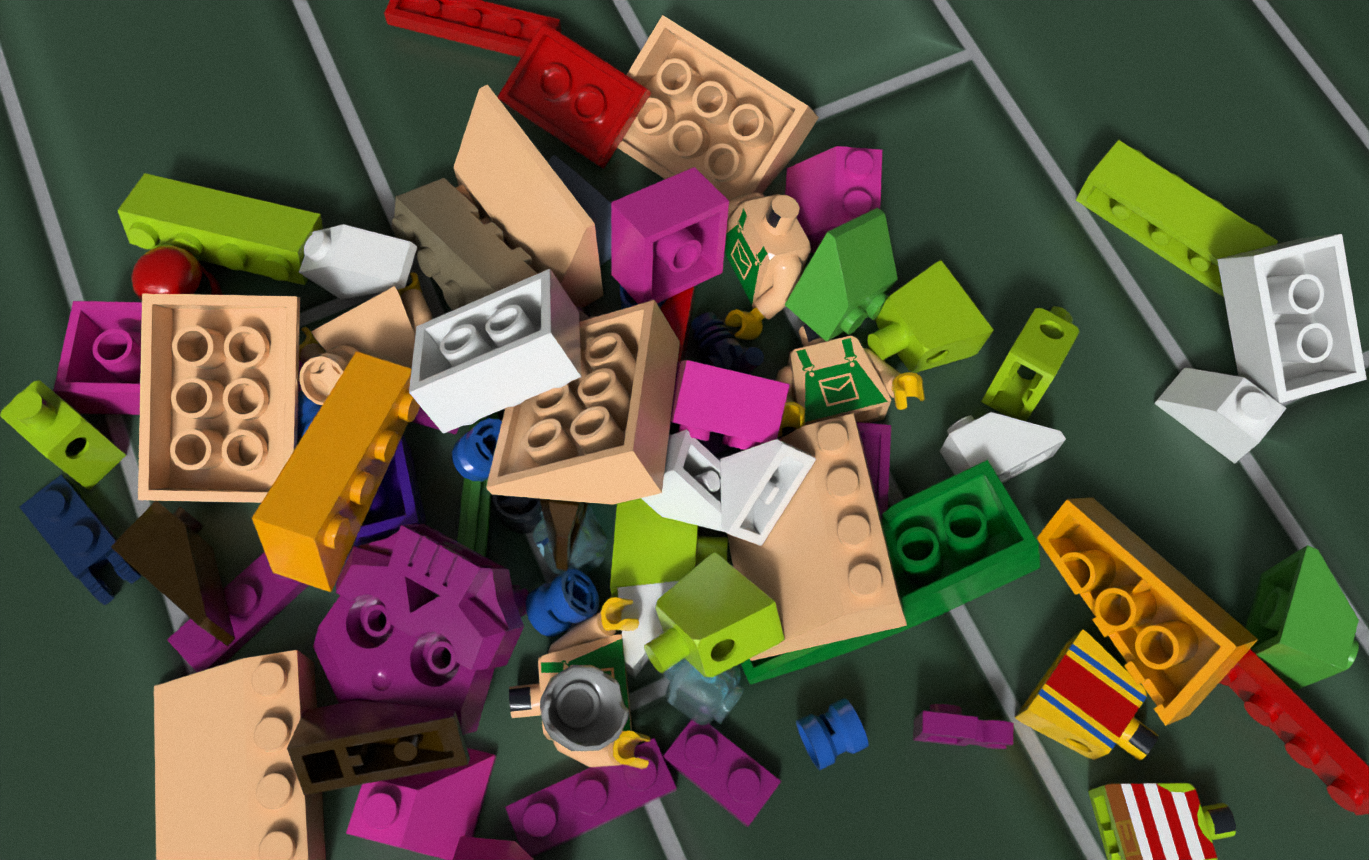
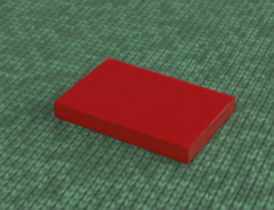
(574, 95)

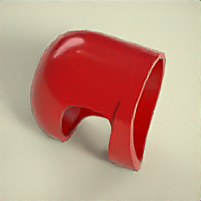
(170, 271)

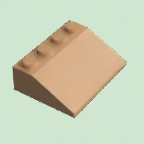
(711, 115)
(527, 199)
(216, 395)
(601, 432)
(828, 548)
(226, 764)

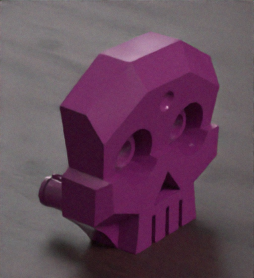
(403, 661)

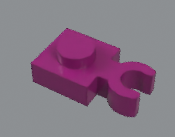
(948, 726)

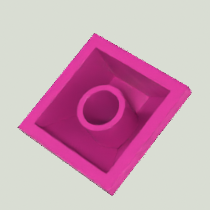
(424, 809)

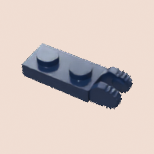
(77, 536)

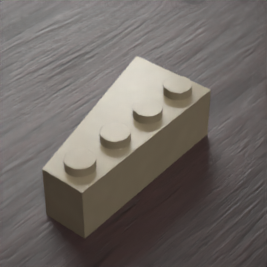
(455, 245)

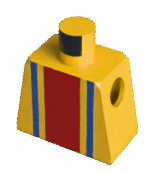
(1088, 702)

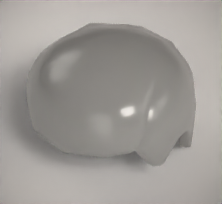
(583, 708)

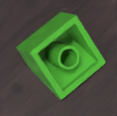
(846, 277)
(1303, 621)

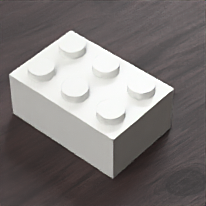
(1293, 317)
(496, 352)

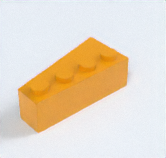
(335, 472)
(1155, 616)

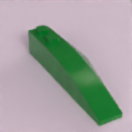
(944, 553)

